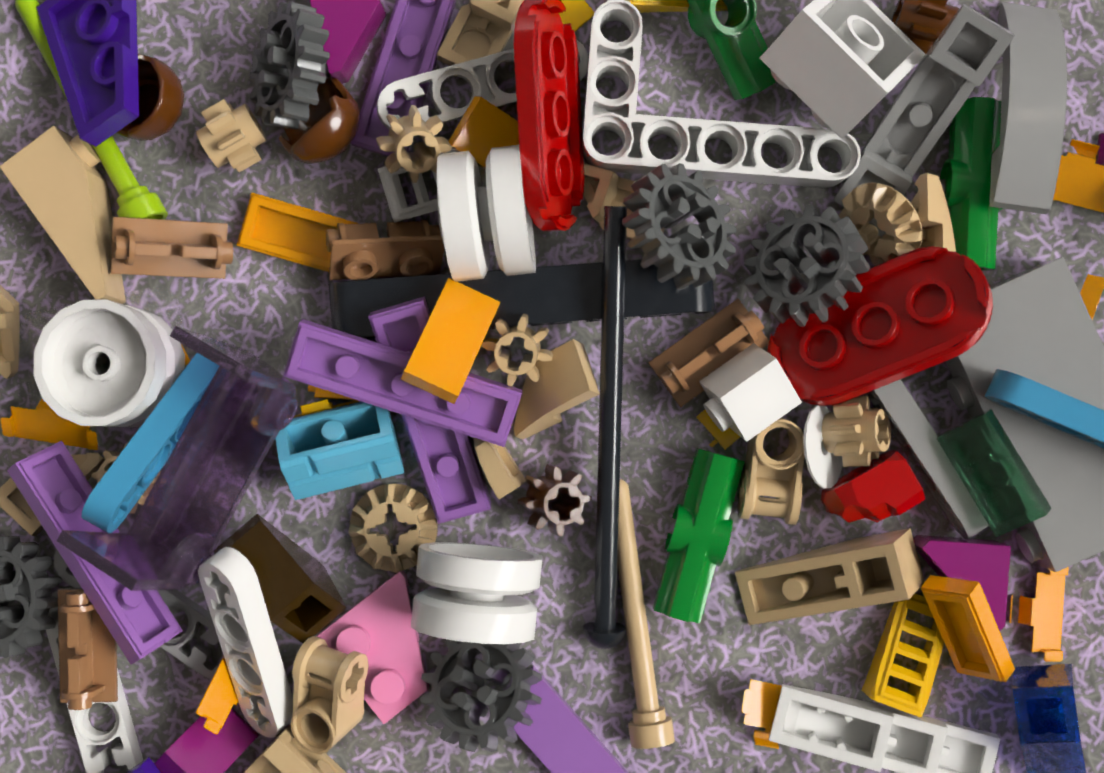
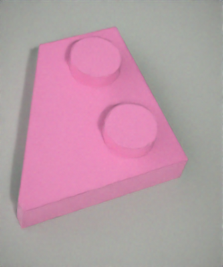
(384, 633)

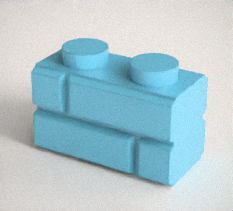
(338, 449)

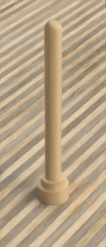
(649, 724)

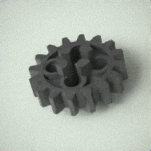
(289, 65)
(665, 200)
(827, 240)
(29, 585)
(506, 707)

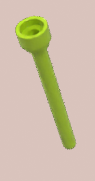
(134, 200)

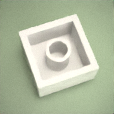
(841, 60)

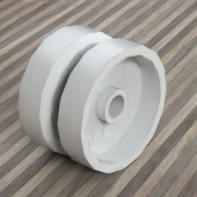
(479, 214)
(106, 363)
(476, 593)

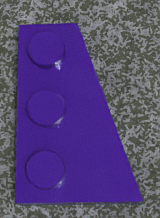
(95, 61)

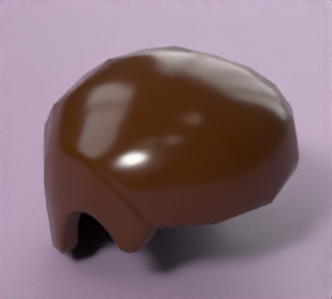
(159, 100)
(329, 125)

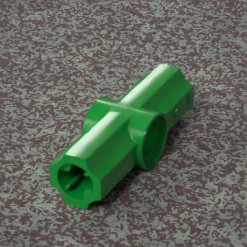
(734, 45)
(967, 176)
(698, 536)

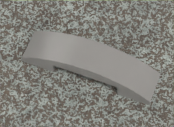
(929, 101)
(1031, 110)

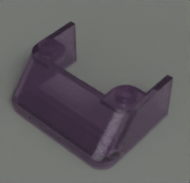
(202, 477)

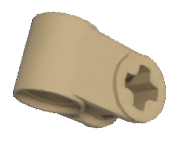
(773, 477)
(326, 694)

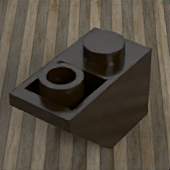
(293, 582)

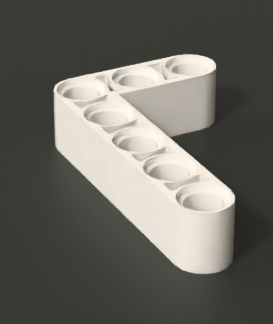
(690, 134)

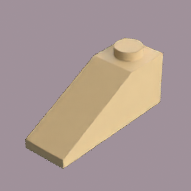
(71, 203)
(832, 578)

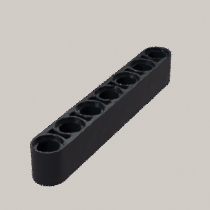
(547, 297)

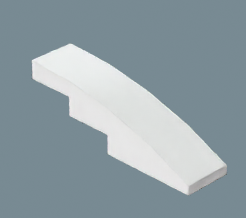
(878, 735)

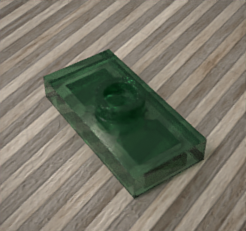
(994, 473)

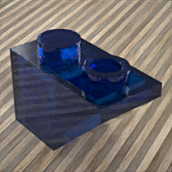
(1048, 719)

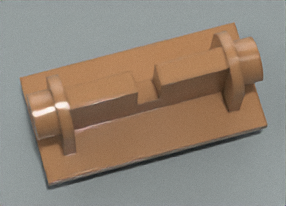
(170, 248)
(408, 251)
(707, 349)
(85, 653)

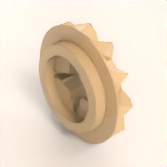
(893, 215)
(372, 511)

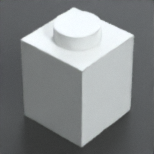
(749, 393)

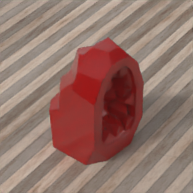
(875, 490)

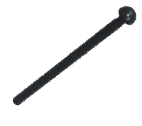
(605, 631)

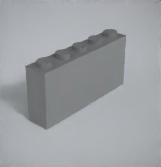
(1048, 337)

